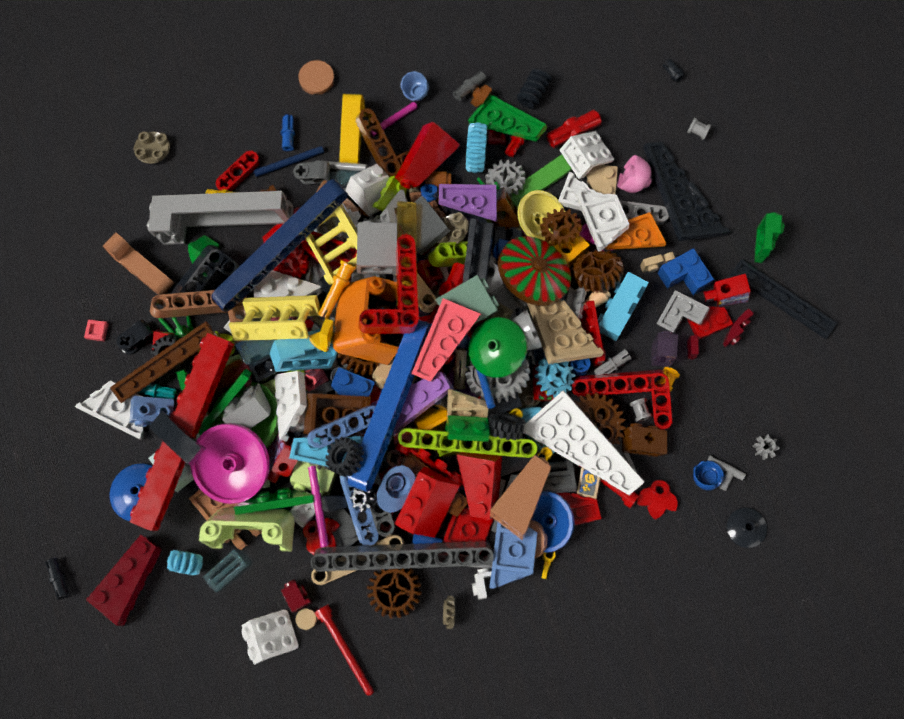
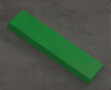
(225, 400)

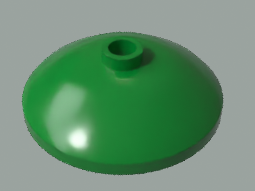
(509, 349)

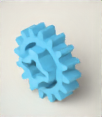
(554, 377)

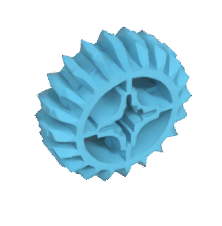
(476, 147)

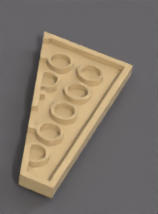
(562, 333)

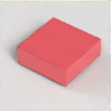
(96, 330)

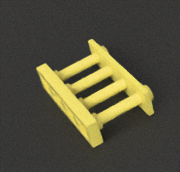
(344, 225)
(275, 307)

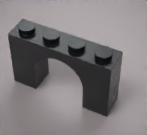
(509, 463)

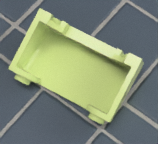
(275, 524)

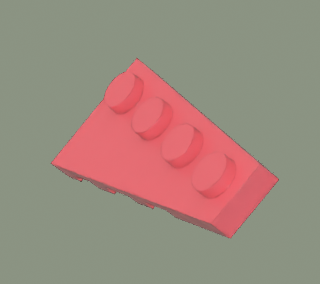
(445, 334)

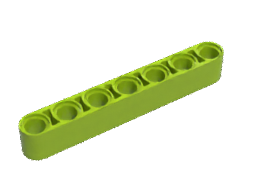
(476, 447)

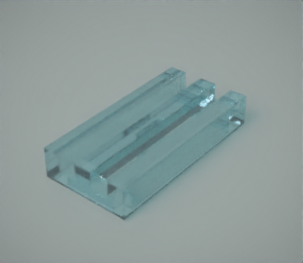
(238, 560)

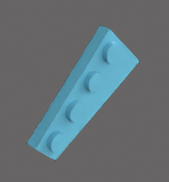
(304, 452)

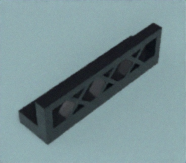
(478, 250)

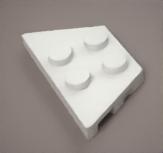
(603, 216)
(281, 285)
(290, 400)
(107, 407)

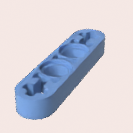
(343, 423)
(354, 514)

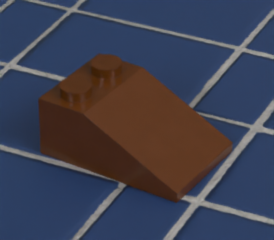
(326, 408)

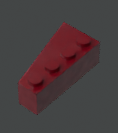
(121, 586)

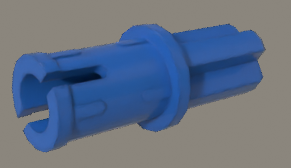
(287, 133)

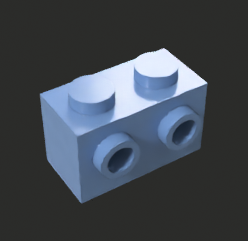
(146, 409)

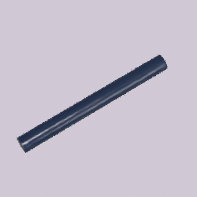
(288, 161)

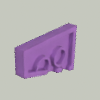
(472, 199)

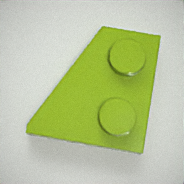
(391, 189)

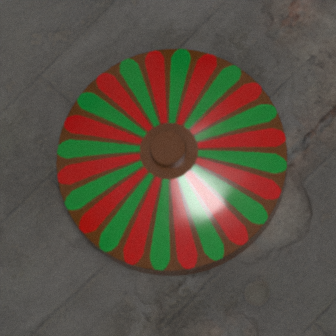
(534, 271)

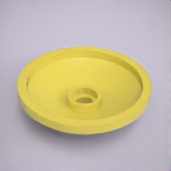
(534, 207)

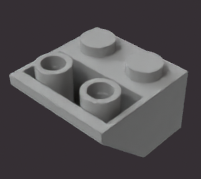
(248, 408)

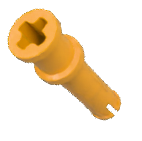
(340, 280)

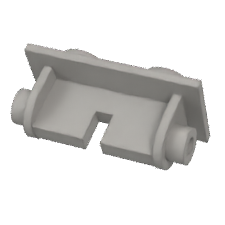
(574, 300)

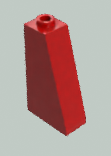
(426, 155)

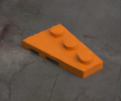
(641, 234)

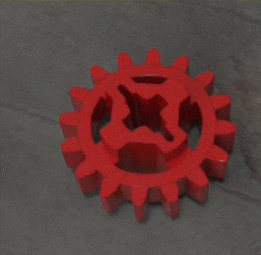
(294, 263)

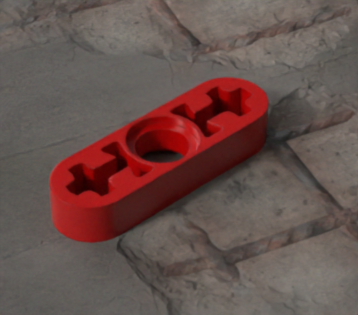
(238, 165)

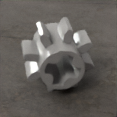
(769, 451)

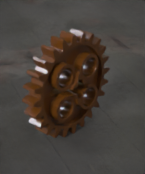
(610, 421)

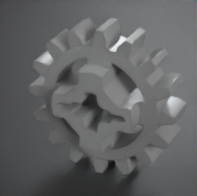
(507, 176)

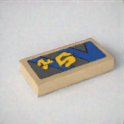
(588, 484)

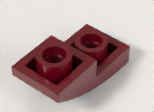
(736, 330)

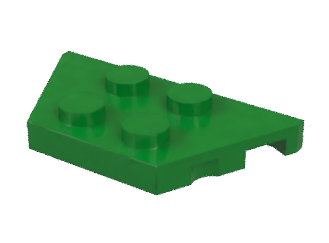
(267, 501)

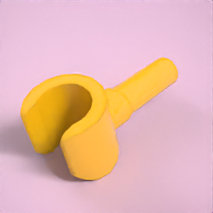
(546, 564)

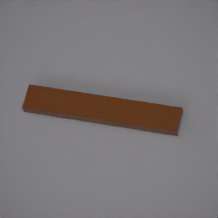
(161, 363)

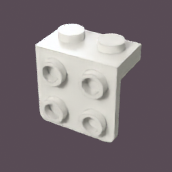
(269, 636)

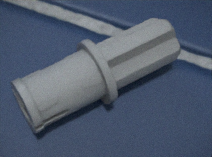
(613, 363)

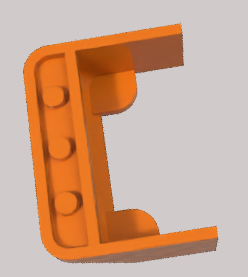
(347, 336)

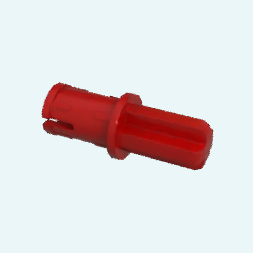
(514, 145)

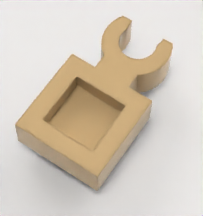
(654, 263)

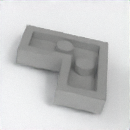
(679, 307)

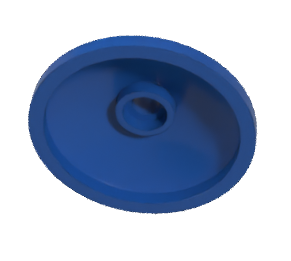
(122, 489)
(558, 509)

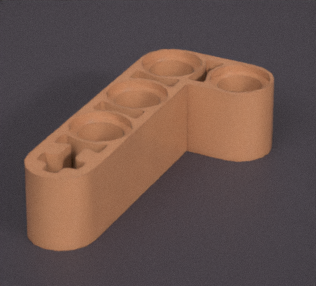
(138, 265)

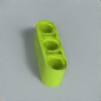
(448, 253)

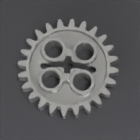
(515, 382)

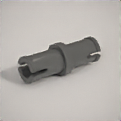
(469, 85)

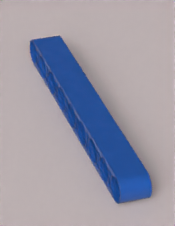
(389, 407)

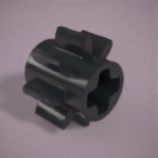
(368, 499)

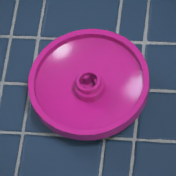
(232, 464)

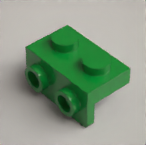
(467, 428)

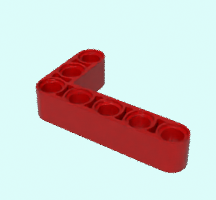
(403, 293)
(631, 387)

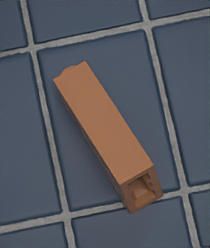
(520, 500)

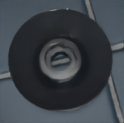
(738, 532)

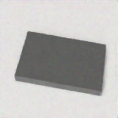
(429, 226)

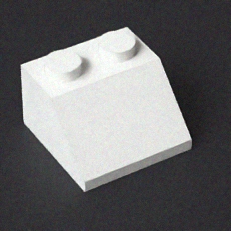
(366, 187)

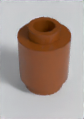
(438, 177)

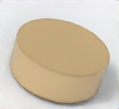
(306, 619)

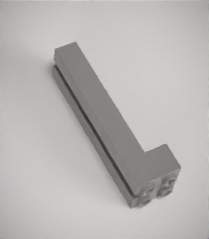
(174, 213)

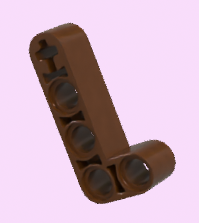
(381, 142)

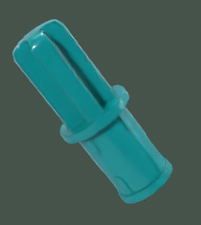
(158, 391)

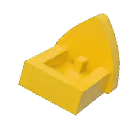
(323, 339)

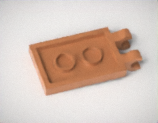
(208, 506)

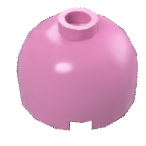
(635, 176)

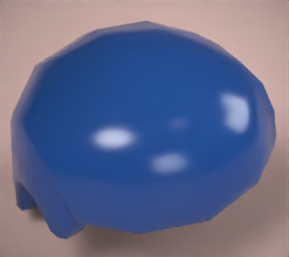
(708, 475)

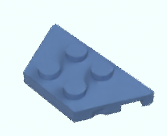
(512, 556)

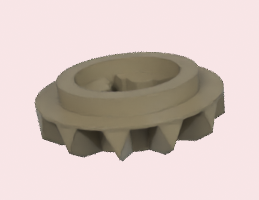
(449, 612)

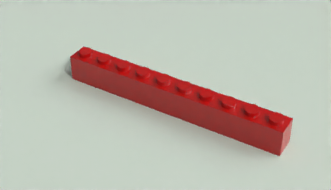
(190, 413)

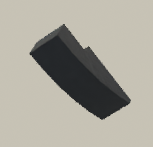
(177, 438)

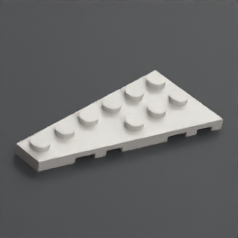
(574, 436)

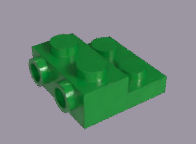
(767, 234)

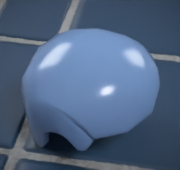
(414, 86)

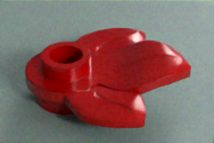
(657, 502)
(313, 538)

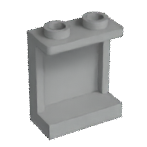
(376, 247)

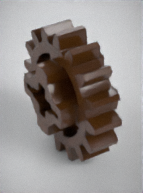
(561, 228)

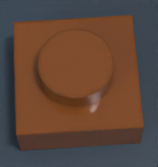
(480, 95)

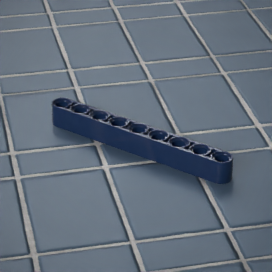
(279, 245)

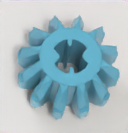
(184, 562)

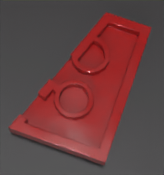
(590, 325)

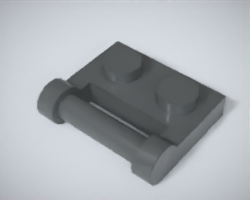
(562, 480)

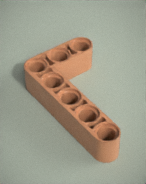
(190, 308)

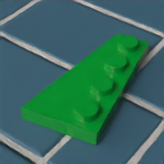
(507, 119)

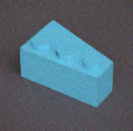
(621, 306)
(300, 355)

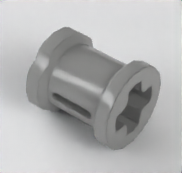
(699, 128)
(641, 410)

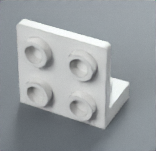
(585, 152)

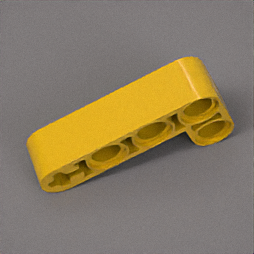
(350, 134)

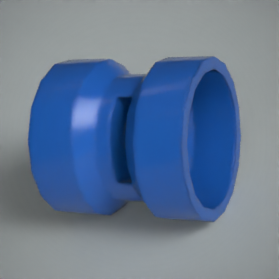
(583, 363)

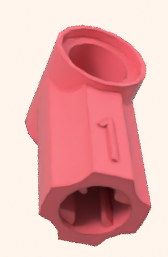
(314, 378)

